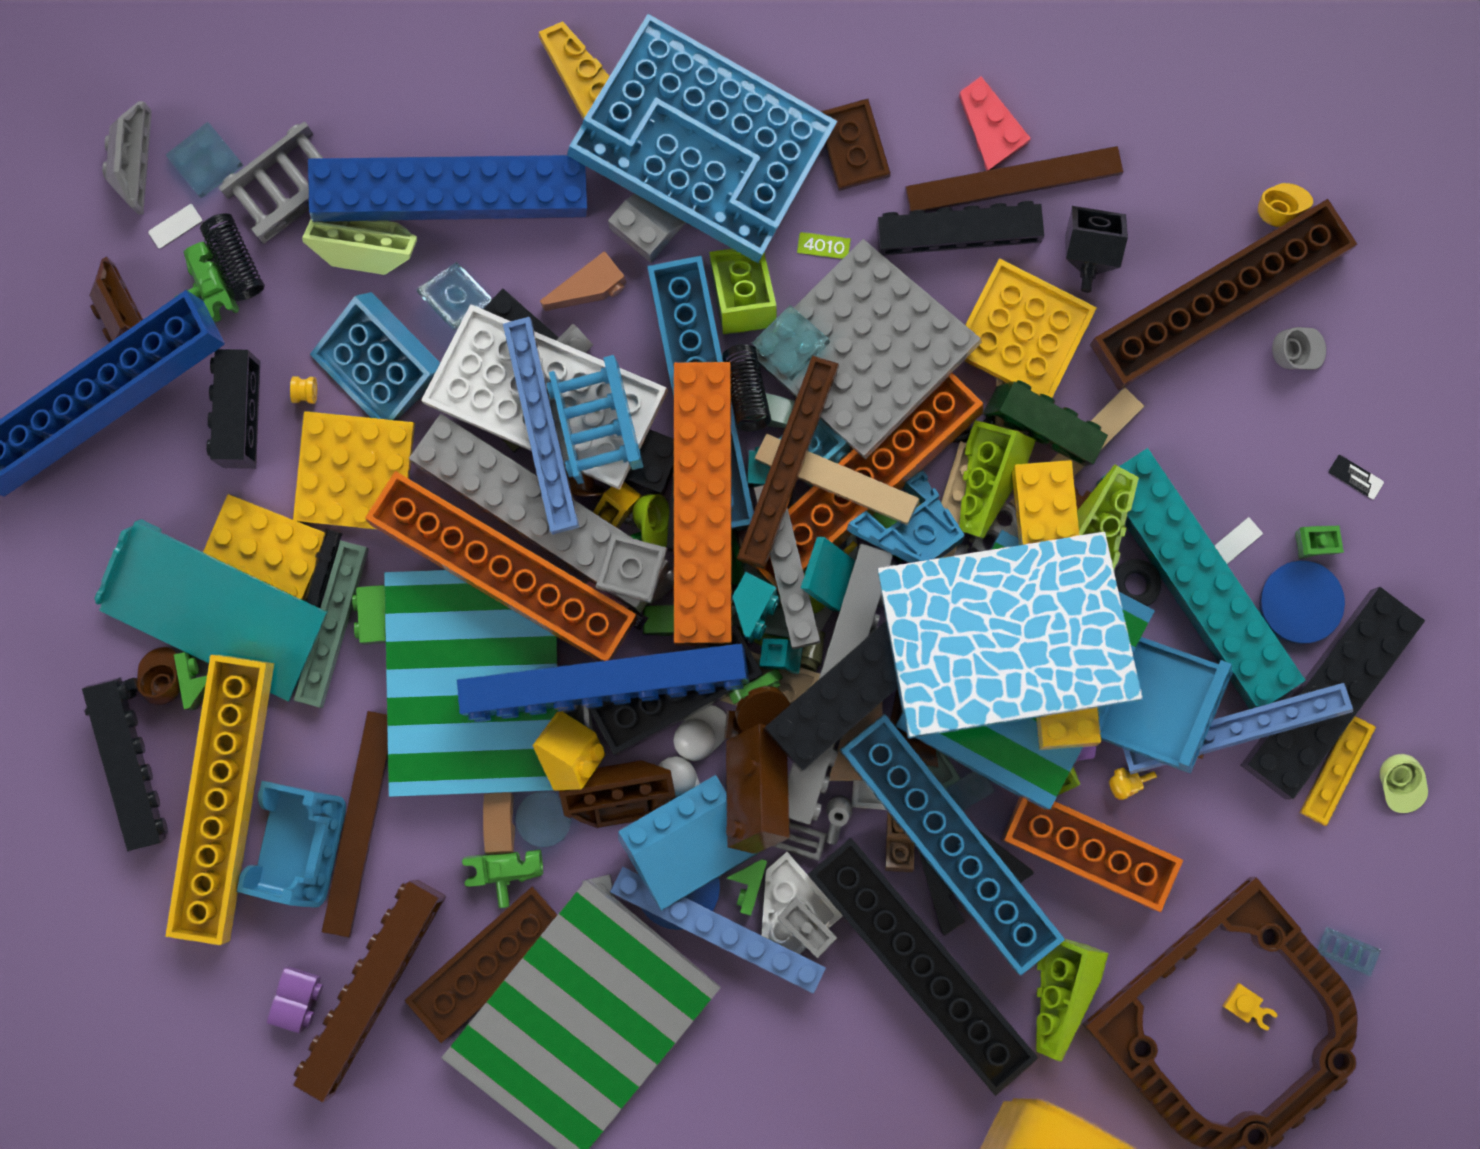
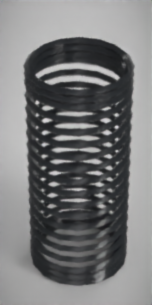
(235, 292)
(744, 372)

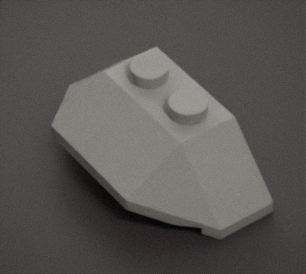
(128, 155)

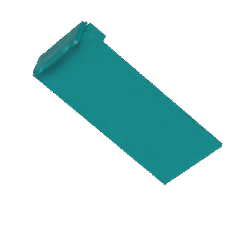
(206, 605)

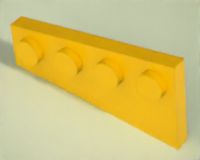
(576, 67)

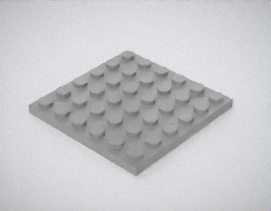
(888, 343)

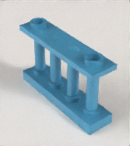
(622, 426)

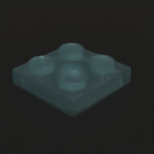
(204, 159)
(790, 342)

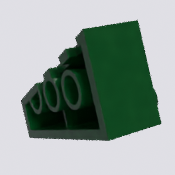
(1046, 422)

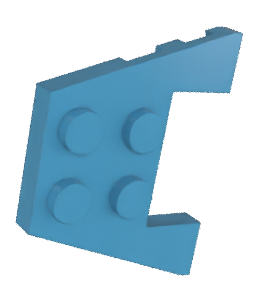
(928, 535)

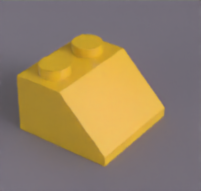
(568, 752)

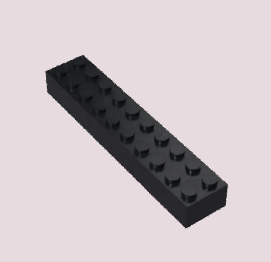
(923, 966)

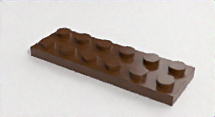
(480, 966)

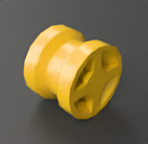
(303, 389)

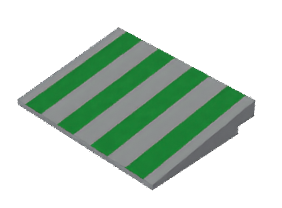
(581, 1020)

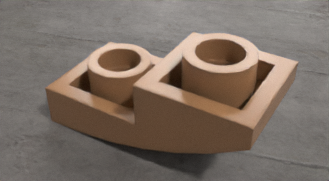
(497, 823)
(899, 848)

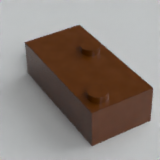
(756, 791)

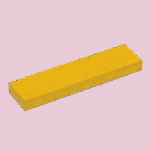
(1337, 771)

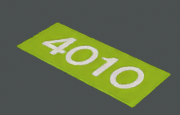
(823, 245)

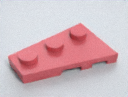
(994, 127)

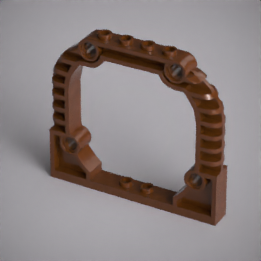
(1120, 1026)

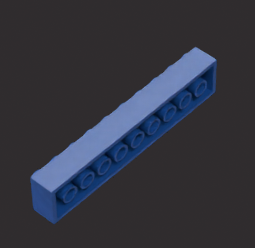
(446, 188)
(105, 387)
(603, 681)

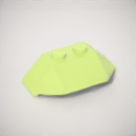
(361, 244)

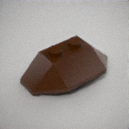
(113, 301)
(619, 794)

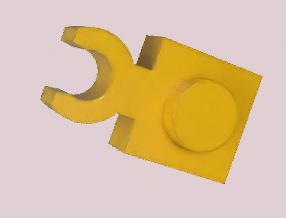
(1246, 1005)

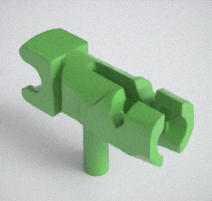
(208, 280)
(502, 870)

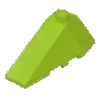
(988, 478)
(1108, 508)
(1067, 987)

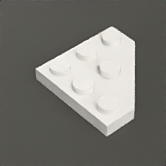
(783, 884)

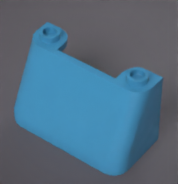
(296, 846)

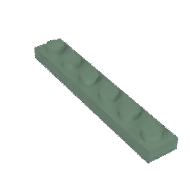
(338, 603)

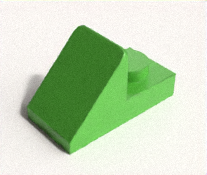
(1318, 541)
(191, 688)
(752, 877)

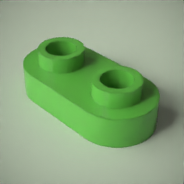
(769, 679)

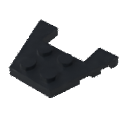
(947, 913)

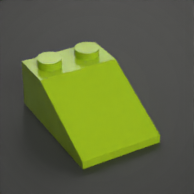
(742, 291)

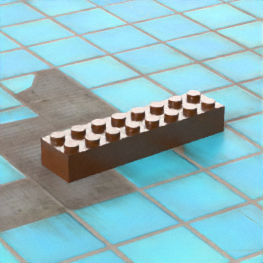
(369, 990)

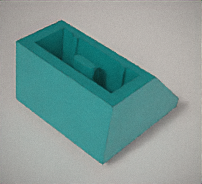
(753, 603)

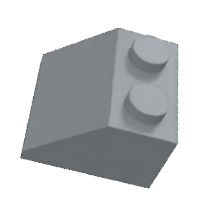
(644, 226)

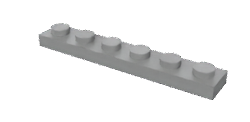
(789, 578)

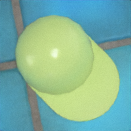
(1403, 783)

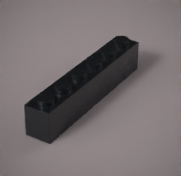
(960, 229)
(124, 763)

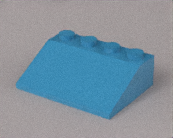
(376, 358)
(682, 843)

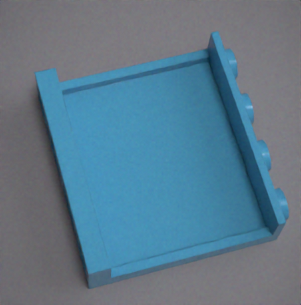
(1175, 706)

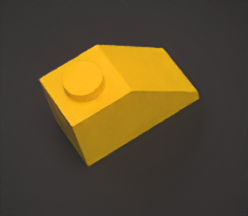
(617, 504)

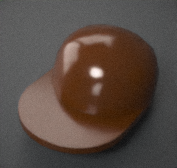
(158, 676)

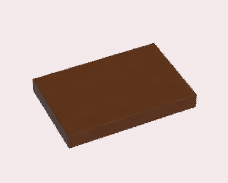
(855, 146)

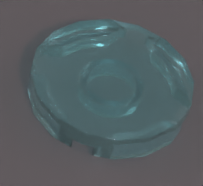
(542, 819)

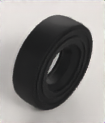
(1148, 571)

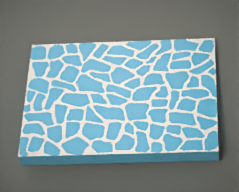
(1008, 635)

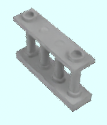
(287, 209)

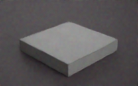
(631, 568)

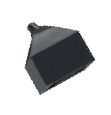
(1095, 242)

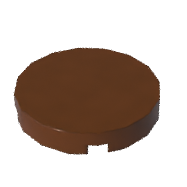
(760, 707)

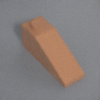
(590, 284)

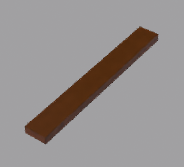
(1014, 180)
(788, 462)
(358, 827)

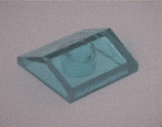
(452, 294)

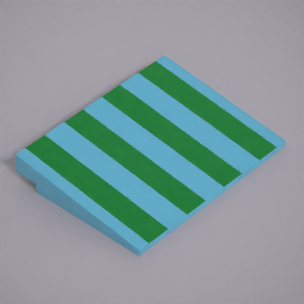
(450, 632)

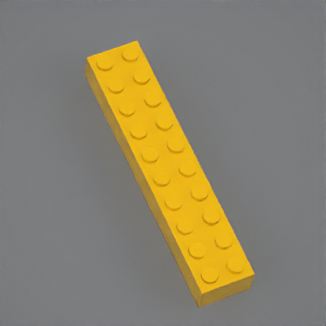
(1045, 513)
(219, 799)

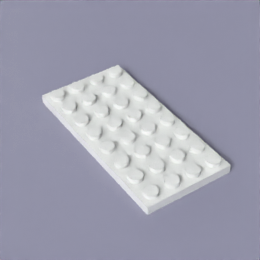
(481, 389)

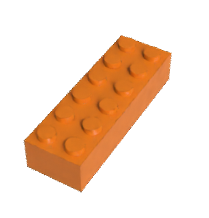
(1094, 852)

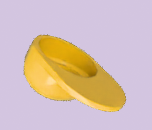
(1283, 203)

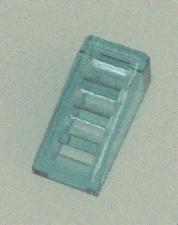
(1372, 959)

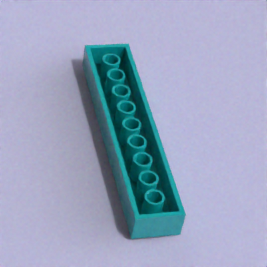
(1206, 587)

